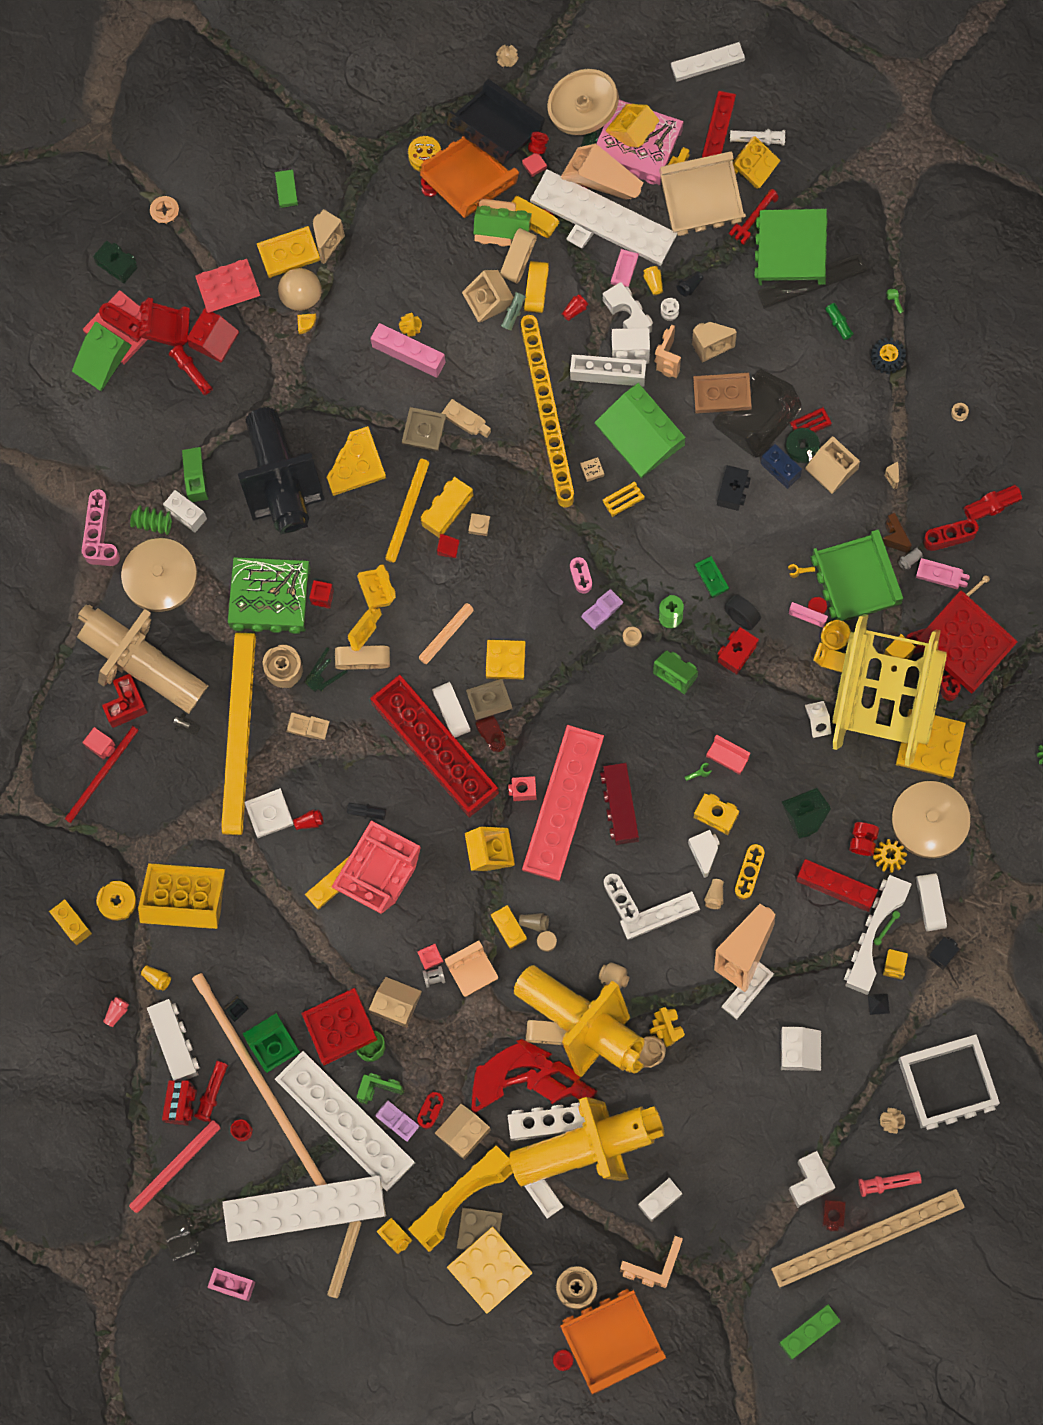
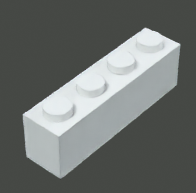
(607, 370)
(172, 1040)

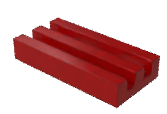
(811, 415)

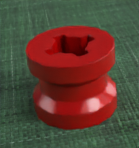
(538, 142)

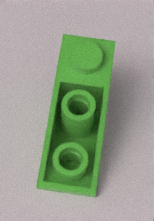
(194, 475)

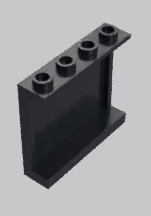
(496, 122)

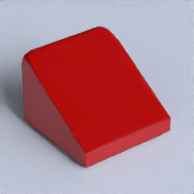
(447, 546)

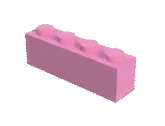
(408, 350)

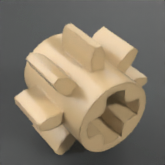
(507, 55)
(892, 1120)

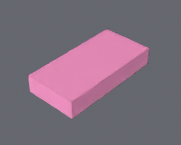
(624, 268)
(808, 615)

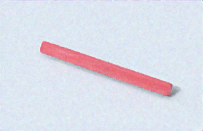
(175, 1166)

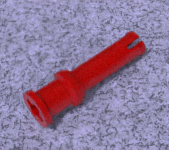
(186, 363)
(208, 1100)

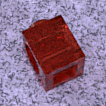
(838, 1207)

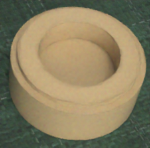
(632, 636)
(546, 941)

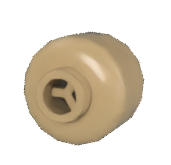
(614, 973)

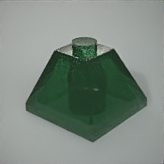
(806, 812)

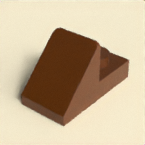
(898, 539)

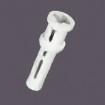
(767, 137)

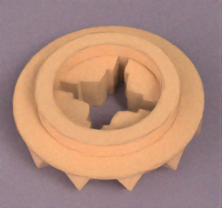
(157, 206)

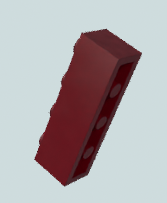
(620, 804)

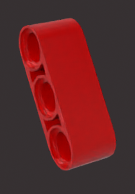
(956, 528)

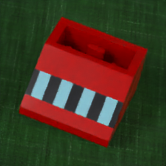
(179, 1102)

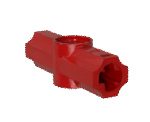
(993, 503)

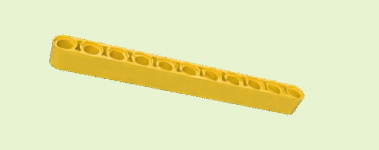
(550, 418)
(238, 734)

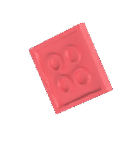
(227, 285)
(130, 307)

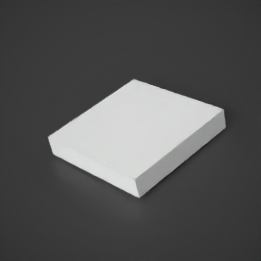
(269, 813)

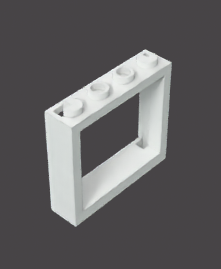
(950, 1117)

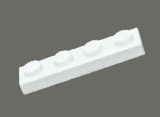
(707, 61)
(661, 915)

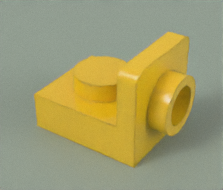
(394, 1236)

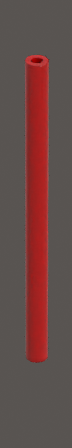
(101, 774)

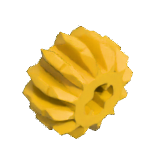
(881, 854)

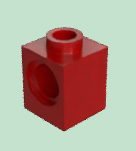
(321, 594)

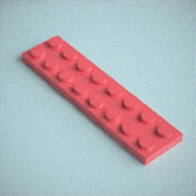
(563, 803)

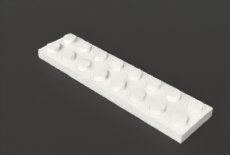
(603, 217)
(344, 1120)
(304, 1208)

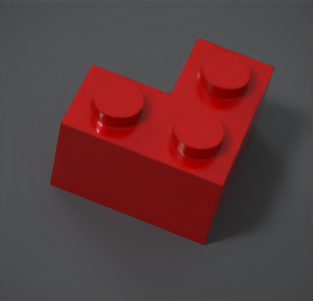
(128, 705)

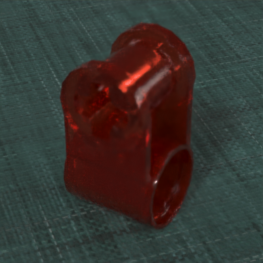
(490, 730)

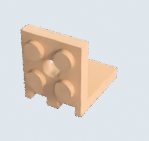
(648, 1277)

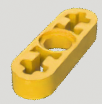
(750, 887)

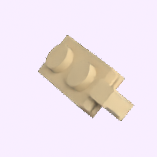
(466, 419)

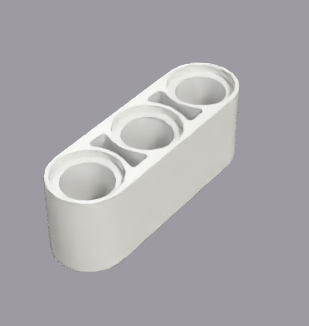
(451, 710)
(931, 902)

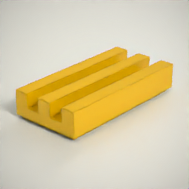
(640, 497)

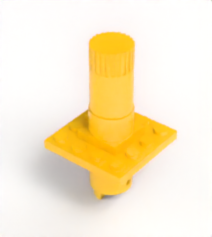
(590, 1027)
(597, 1141)

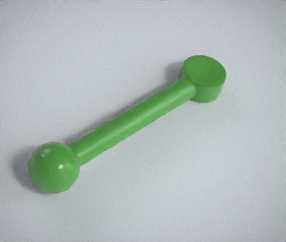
(895, 915)

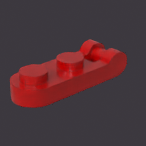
(120, 320)

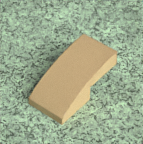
(307, 726)

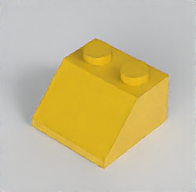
(633, 124)
(489, 848)

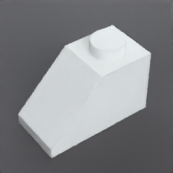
(704, 850)

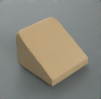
(892, 475)

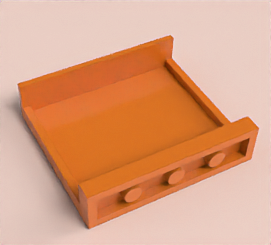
(466, 175)
(612, 1341)

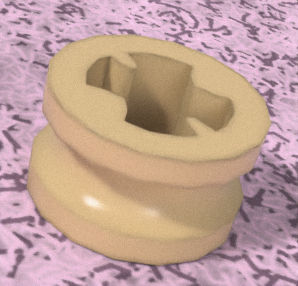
(956, 407)

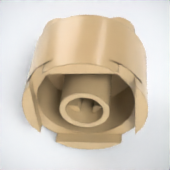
(277, 657)
(568, 1296)

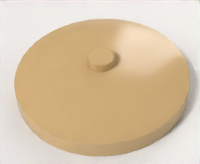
(583, 102)
(159, 575)
(930, 819)

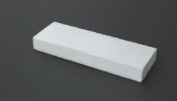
(740, 1000)

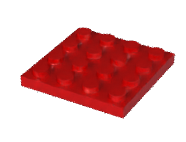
(971, 641)

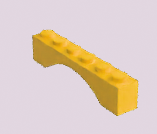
(432, 1225)

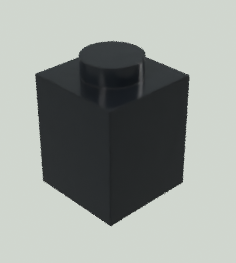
(944, 952)

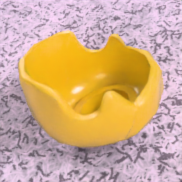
(835, 635)

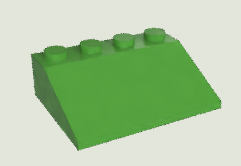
(640, 430)

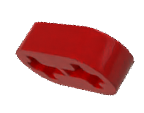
(434, 1113)

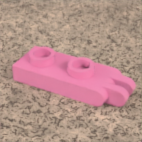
(941, 574)

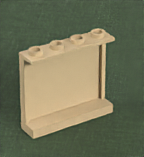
(701, 193)

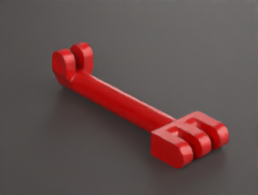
(743, 231)

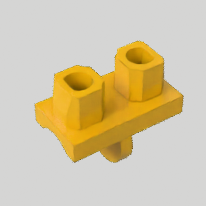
(664, 1027)

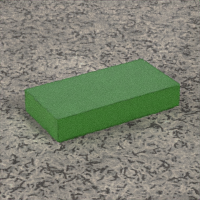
(286, 188)

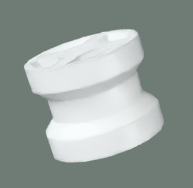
(669, 305)

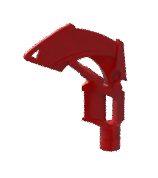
(491, 1076)

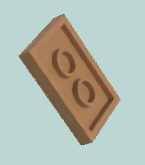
(722, 393)

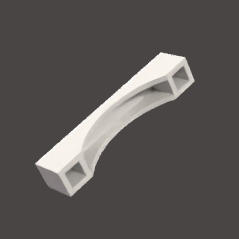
(863, 970)

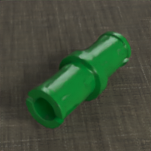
(839, 321)

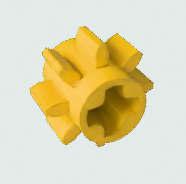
(410, 324)

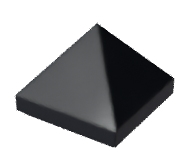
(878, 1004)
(235, 1009)

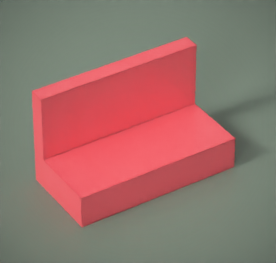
(728, 754)

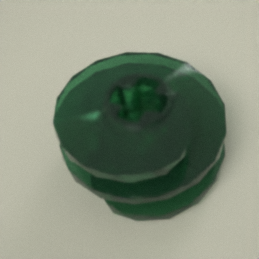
(810, 449)

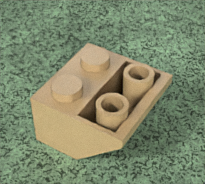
(832, 465)

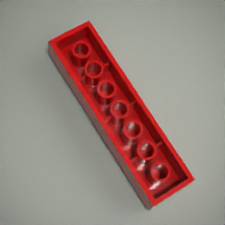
(434, 746)

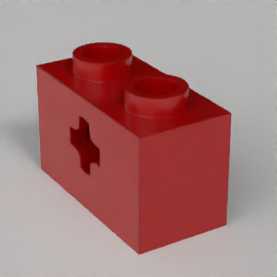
(746, 643)

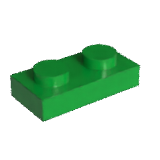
(711, 577)

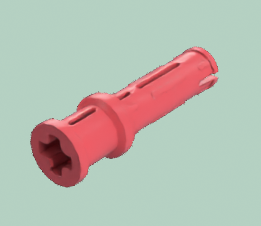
(877, 1184)

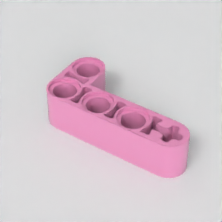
(99, 526)

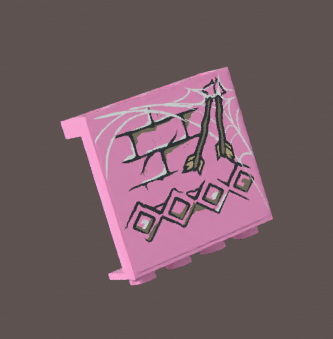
(649, 157)

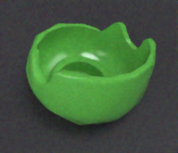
(374, 1050)

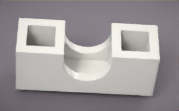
(620, 299)

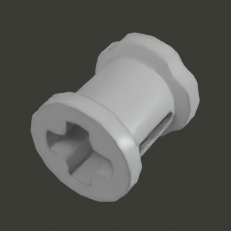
(440, 978)

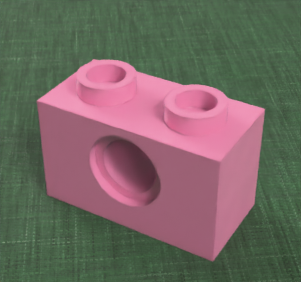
(231, 1284)

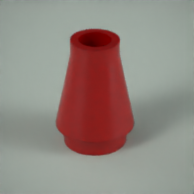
(575, 307)
(311, 819)

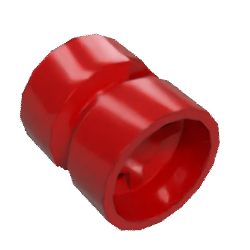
(864, 839)

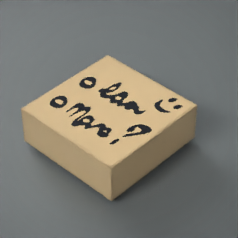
(592, 469)

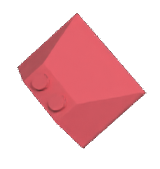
(378, 868)

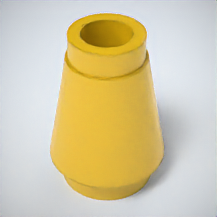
(653, 279)
(157, 978)

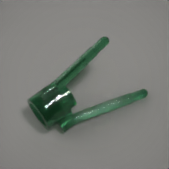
(314, 680)

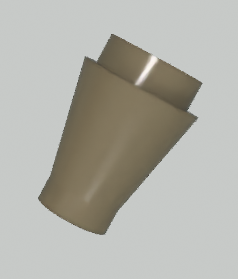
(537, 922)

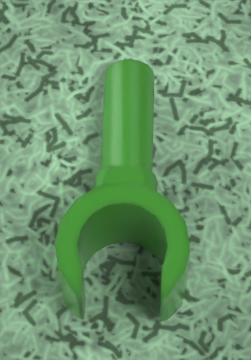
(892, 294)
(700, 772)

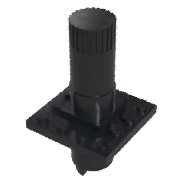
(281, 483)

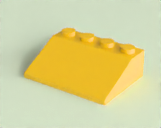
(182, 896)

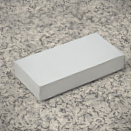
(544, 1197)

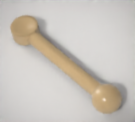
(985, 579)

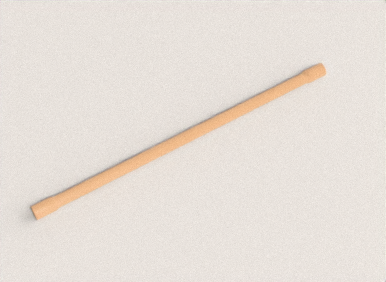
(204, 989)

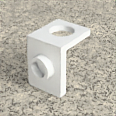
(818, 714)

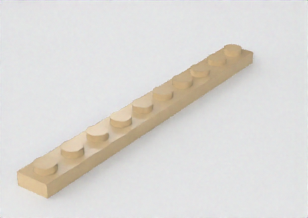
(867, 1238)

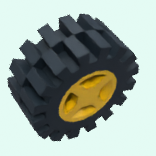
(889, 349)

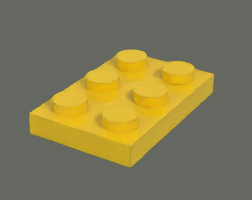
(288, 251)

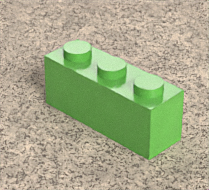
(500, 222)
(809, 1332)

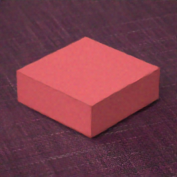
(534, 164)
(430, 957)

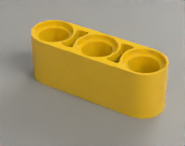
(541, 221)
(536, 286)

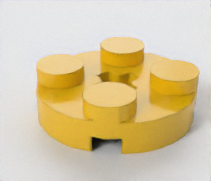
(110, 892)

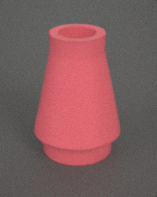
(115, 1011)

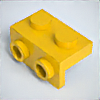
(377, 587)

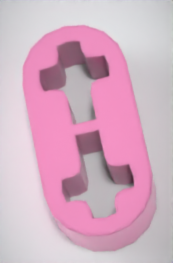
(576, 575)

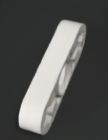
(621, 908)

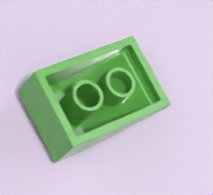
(100, 356)

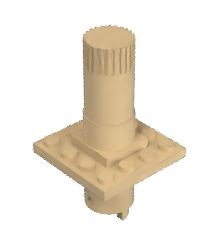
(131, 653)

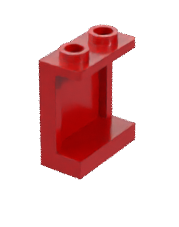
(163, 323)

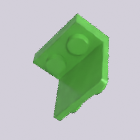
(366, 1089)

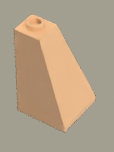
(601, 172)
(742, 950)

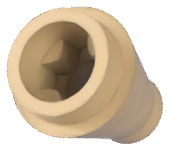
(714, 896)

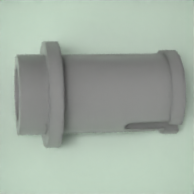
(909, 559)

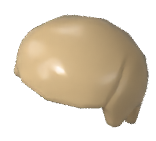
(652, 1052)

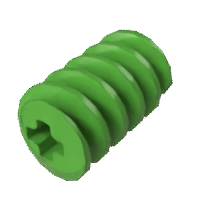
(151, 520)
(671, 611)

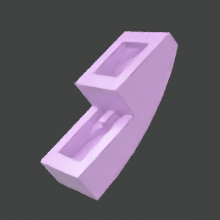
(602, 609)
(396, 1120)

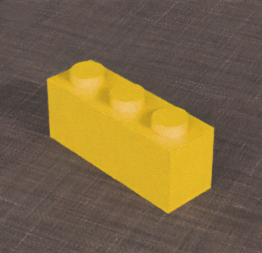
(446, 507)

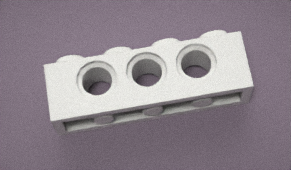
(539, 1130)

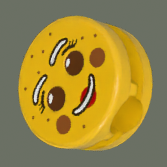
(422, 149)

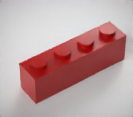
(836, 885)

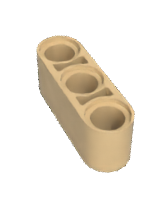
(518, 255)
(366, 658)
(544, 1032)

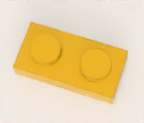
(508, 927)

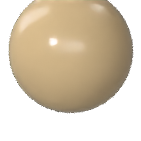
(299, 289)

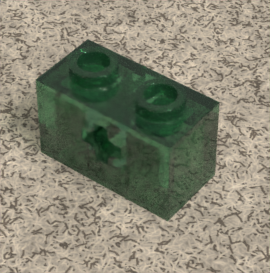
(115, 261)

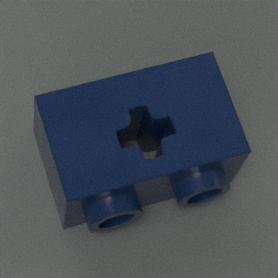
(781, 466)

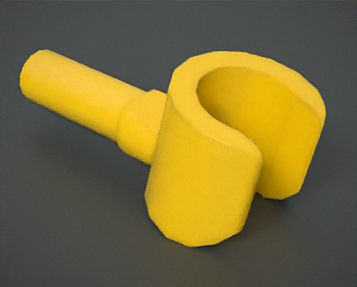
(799, 570)

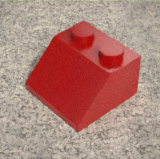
(212, 336)

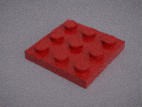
(339, 1026)

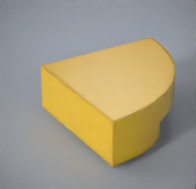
(306, 322)

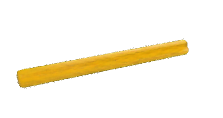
(407, 510)

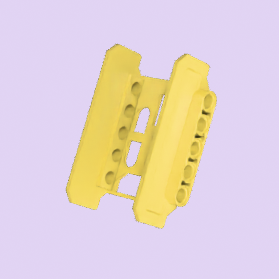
(853, 716)

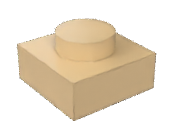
(479, 524)

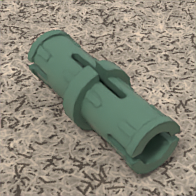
(513, 311)

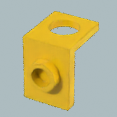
(830, 658)
(895, 964)

